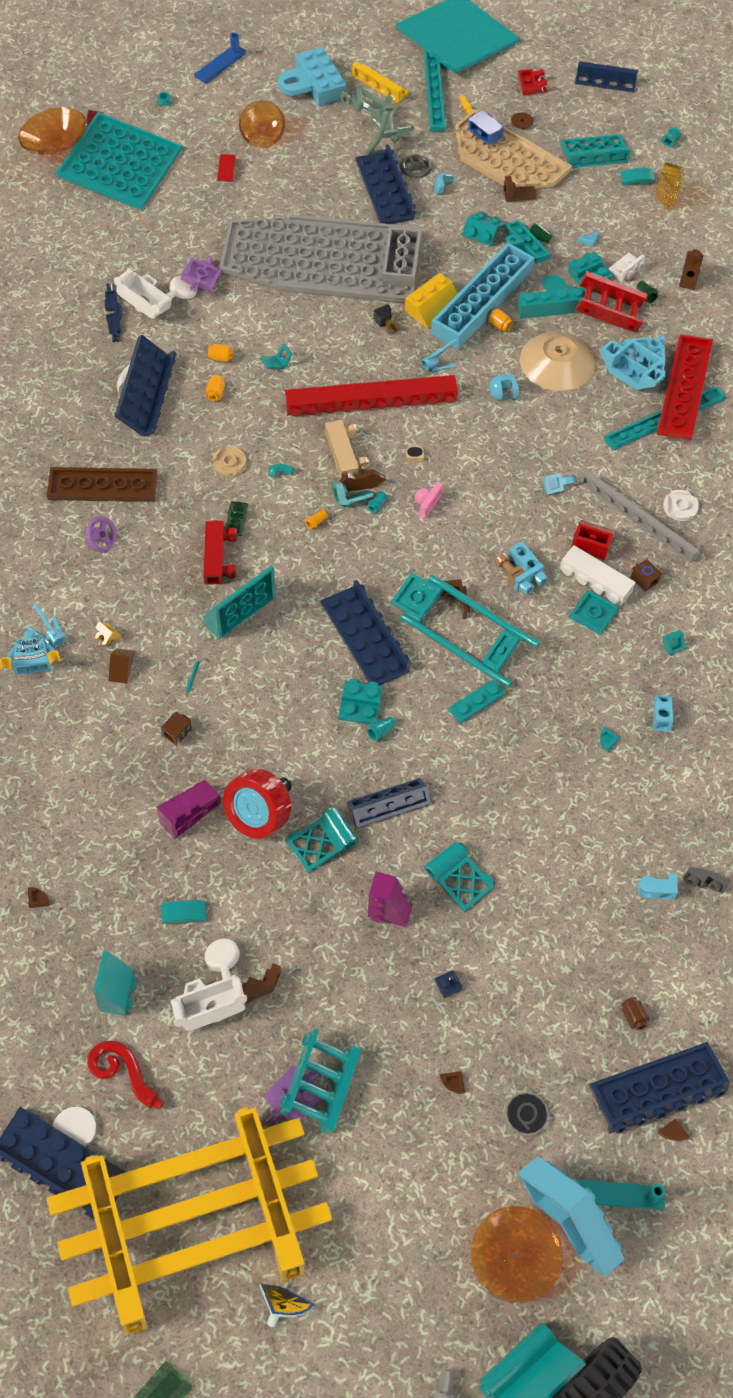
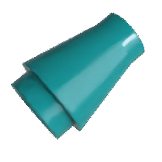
(379, 729)

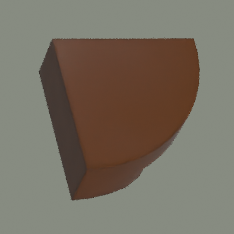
(37, 898)
(453, 1081)
(673, 1131)

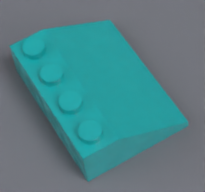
(241, 604)

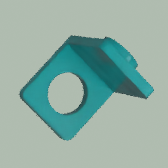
(277, 361)

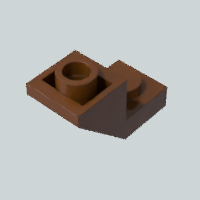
(256, 988)

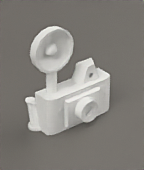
(146, 298)
(214, 1002)

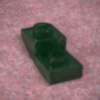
(237, 516)

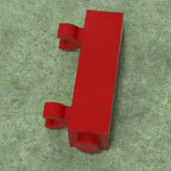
(214, 552)

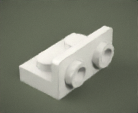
(627, 267)

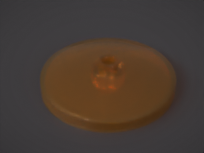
(530, 1236)

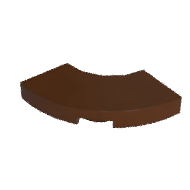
(362, 481)

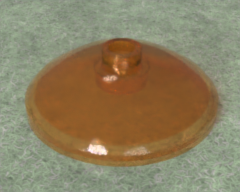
(258, 115)

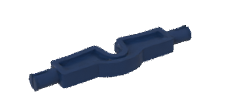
(113, 319)

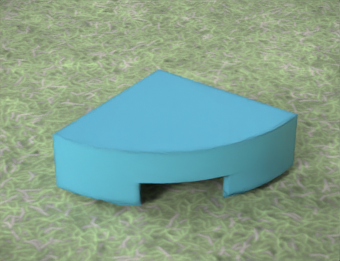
(589, 239)

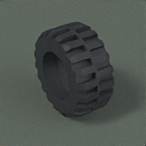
(607, 1373)

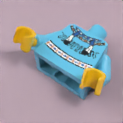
(30, 655)

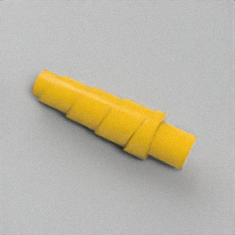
(466, 105)

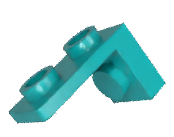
(345, 501)

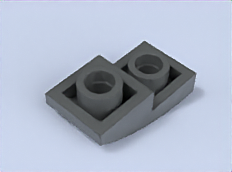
(699, 877)

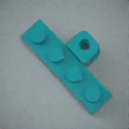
(526, 241)

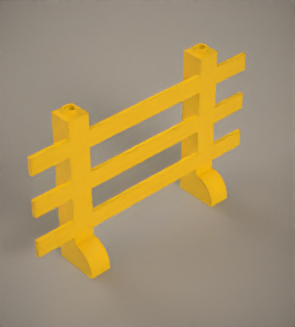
(112, 1233)

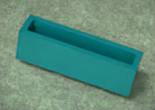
(549, 302)

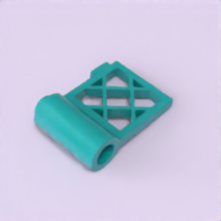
(333, 827)
(447, 863)

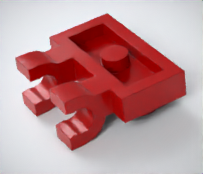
(528, 82)

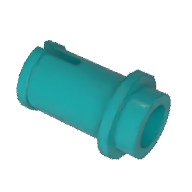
(377, 502)

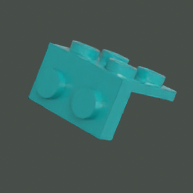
(482, 227)

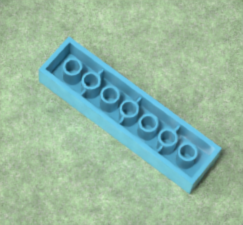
(482, 295)

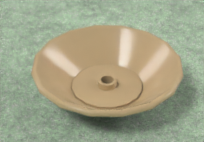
(557, 361)

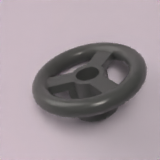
(416, 164)

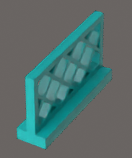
(602, 155)

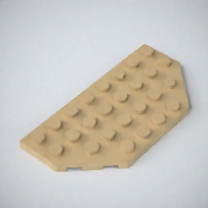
(509, 157)

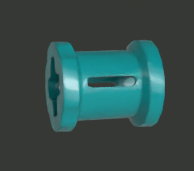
(670, 138)

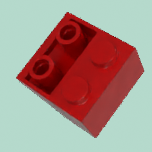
(593, 539)

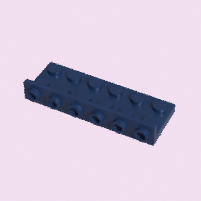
(386, 187)
(145, 387)
(366, 634)
(660, 1087)
(47, 1154)

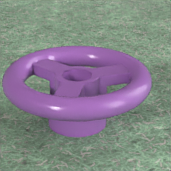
(97, 534)

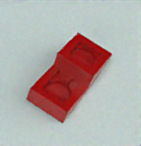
(226, 167)

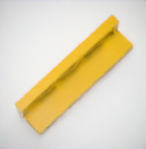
(378, 82)

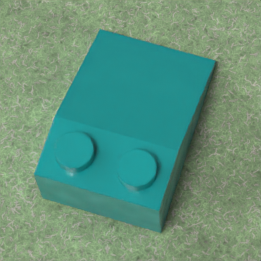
(114, 985)

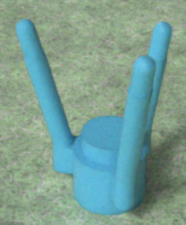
(431, 361)
(53, 636)

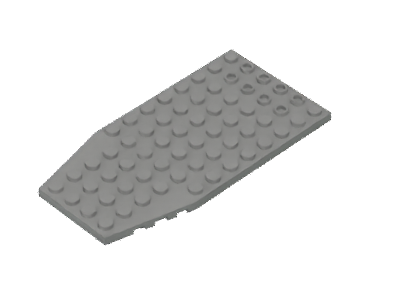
(324, 256)

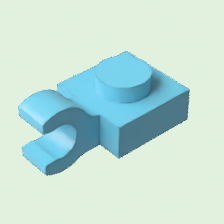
(555, 482)

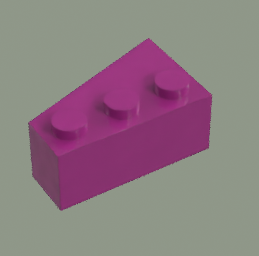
(187, 808)
(387, 901)

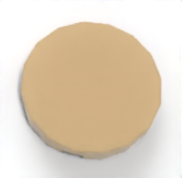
(234, 462)

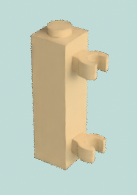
(341, 448)

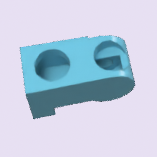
(662, 713)
(658, 888)

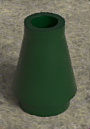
(540, 233)
(652, 293)

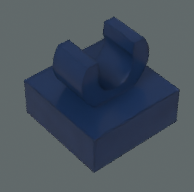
(448, 984)

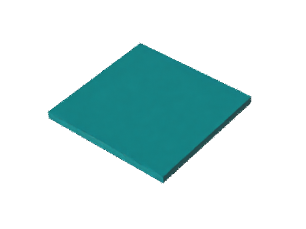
(457, 33)
(119, 161)

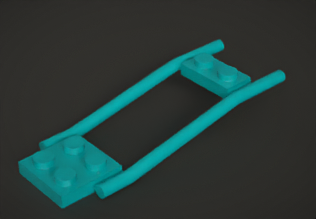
(419, 596)

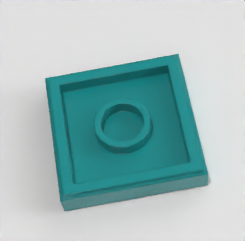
(594, 612)

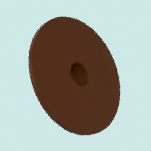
(522, 120)

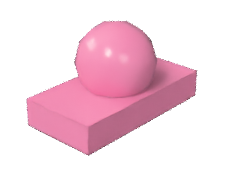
(428, 499)

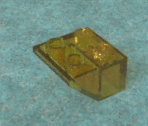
(668, 184)

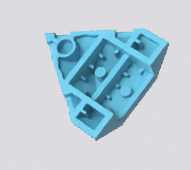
(636, 361)

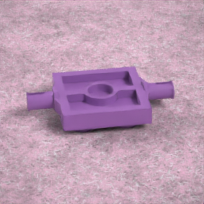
(201, 274)
(281, 1087)

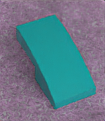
(634, 175)
(183, 911)

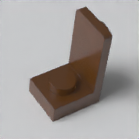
(515, 193)
(457, 584)

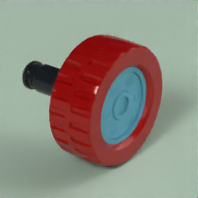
(257, 803)

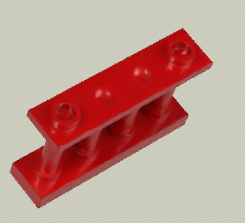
(616, 291)

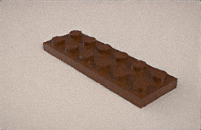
(102, 484)

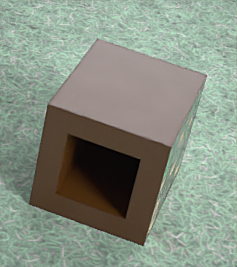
(176, 728)

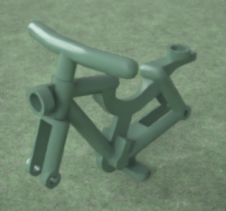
(383, 115)

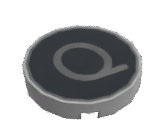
(526, 1114)

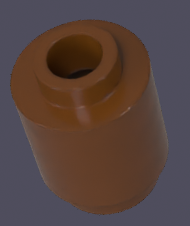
(635, 1013)

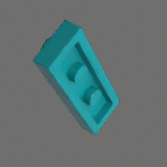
(476, 701)

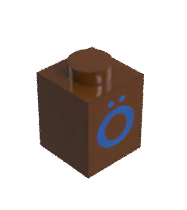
(645, 574)

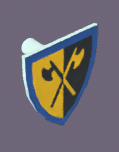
(284, 1303)

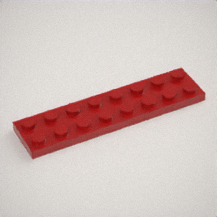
(685, 387)

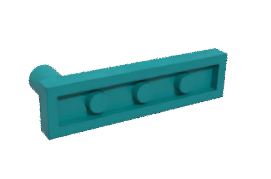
(626, 1194)

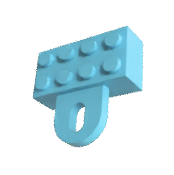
(314, 75)

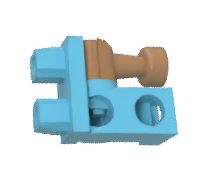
(526, 568)

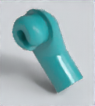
(283, 468)

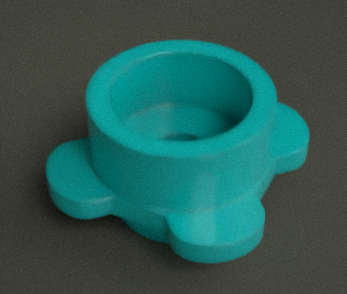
(164, 98)

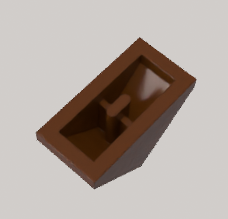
(120, 665)

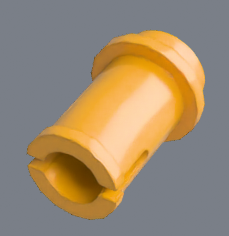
(313, 521)

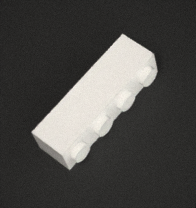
(597, 575)

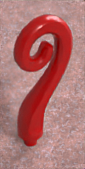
(142, 1092)

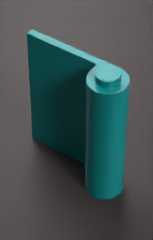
(532, 1368)

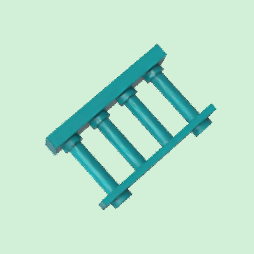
(341, 1079)

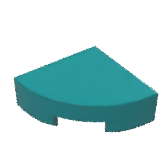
(608, 739)

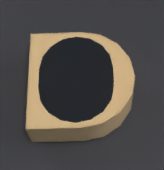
(414, 453)

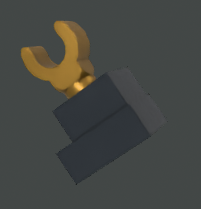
(382, 317)

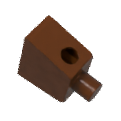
(692, 263)

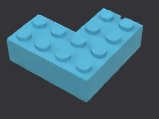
(576, 1213)

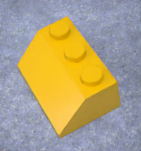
(430, 299)

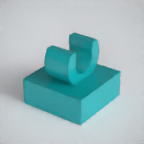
(674, 642)

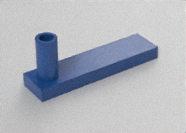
(222, 61)

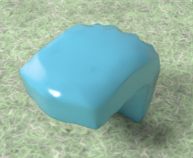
(440, 180)

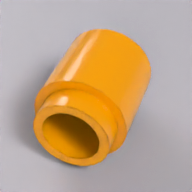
(500, 320)
(220, 352)
(215, 388)

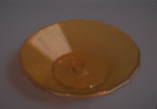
(52, 131)

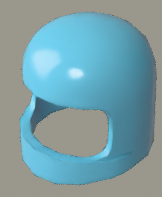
(503, 381)

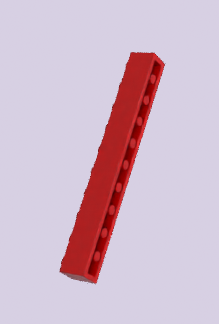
(371, 395)

